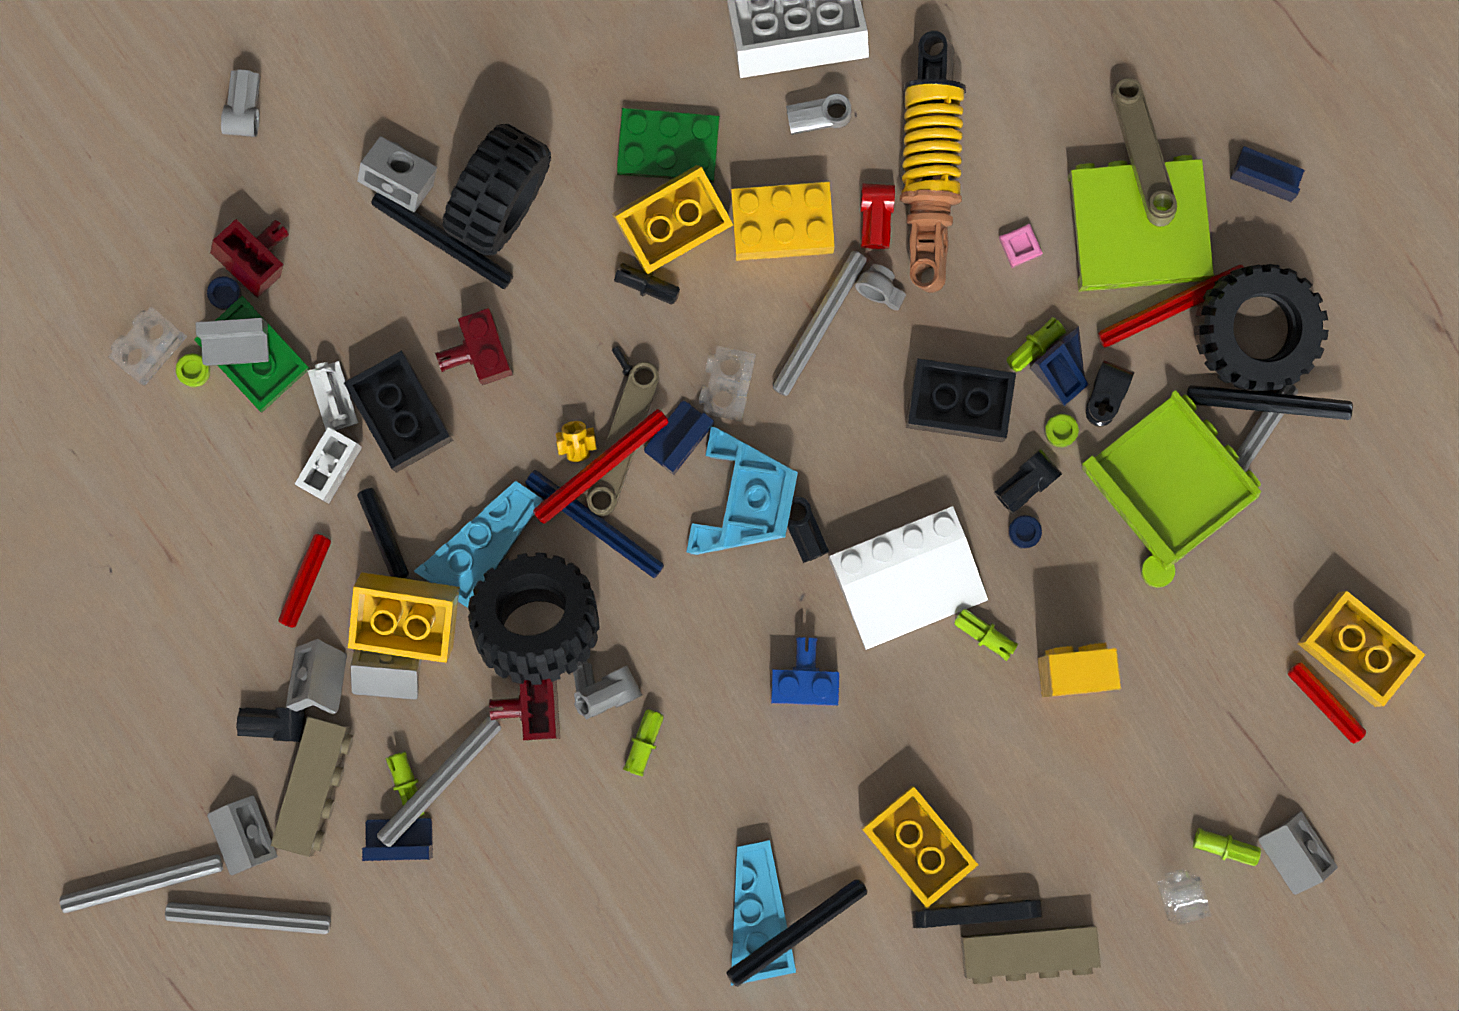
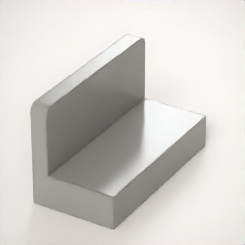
(233, 341)
(384, 675)
(316, 677)
(242, 835)
(1298, 854)

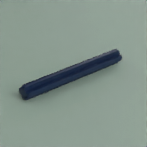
(599, 527)

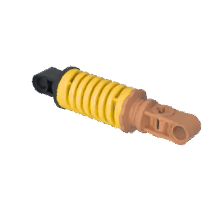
(932, 158)

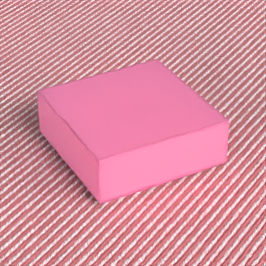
(1020, 246)

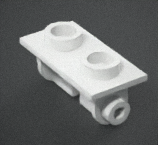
(332, 396)

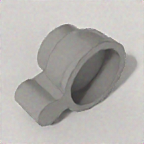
(878, 287)

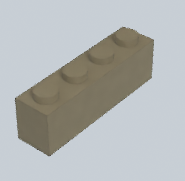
(311, 787)
(1030, 951)

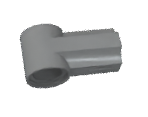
(241, 112)
(815, 116)
(614, 690)

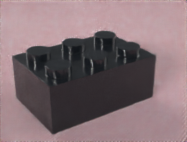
(961, 400)
(398, 411)

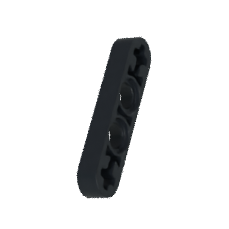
(977, 913)

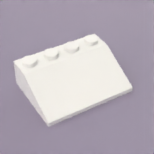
(796, 34)
(908, 577)

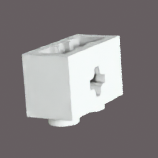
(328, 465)

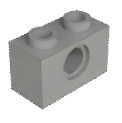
(405, 188)

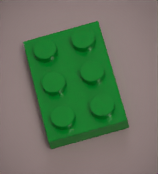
(666, 143)
(264, 380)

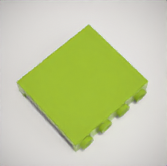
(1120, 244)
(1172, 480)

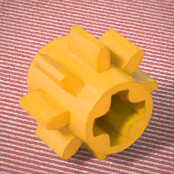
(576, 441)

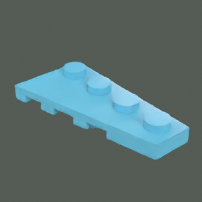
(481, 542)
(758, 908)

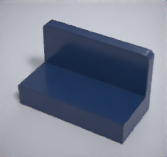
(1267, 174)
(679, 437)
(413, 844)

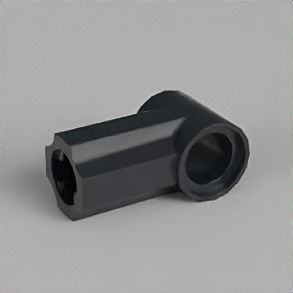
(1032, 477)
(807, 534)
(279, 724)

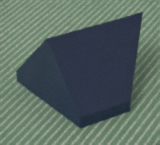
(1063, 368)

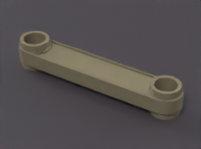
(1144, 152)
(630, 412)

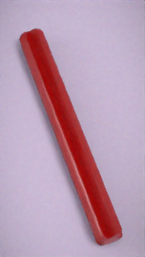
(1158, 312)
(600, 466)

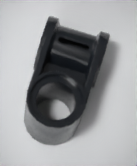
(1109, 388)

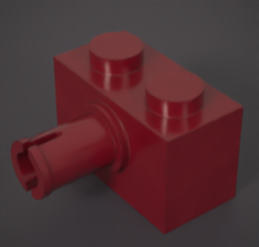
(250, 256)
(480, 348)
(536, 709)

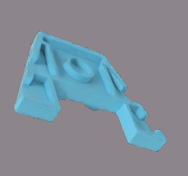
(756, 501)

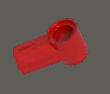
(877, 207)

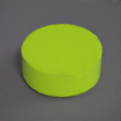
(191, 370)
(1061, 430)
(1155, 574)

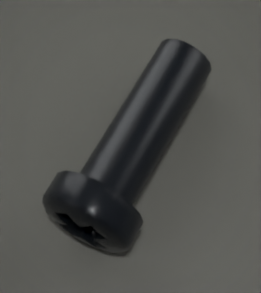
(622, 360)

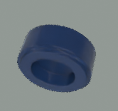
(223, 292)
(1025, 532)

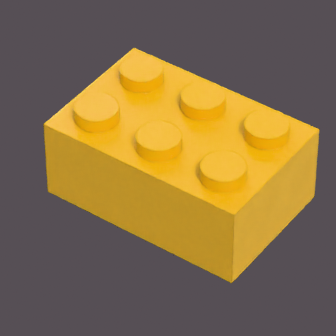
(672, 219)
(782, 221)
(403, 617)
(1361, 649)
(1085, 671)
(919, 846)

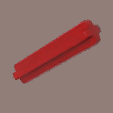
(304, 580)
(1327, 703)

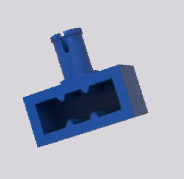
(805, 682)

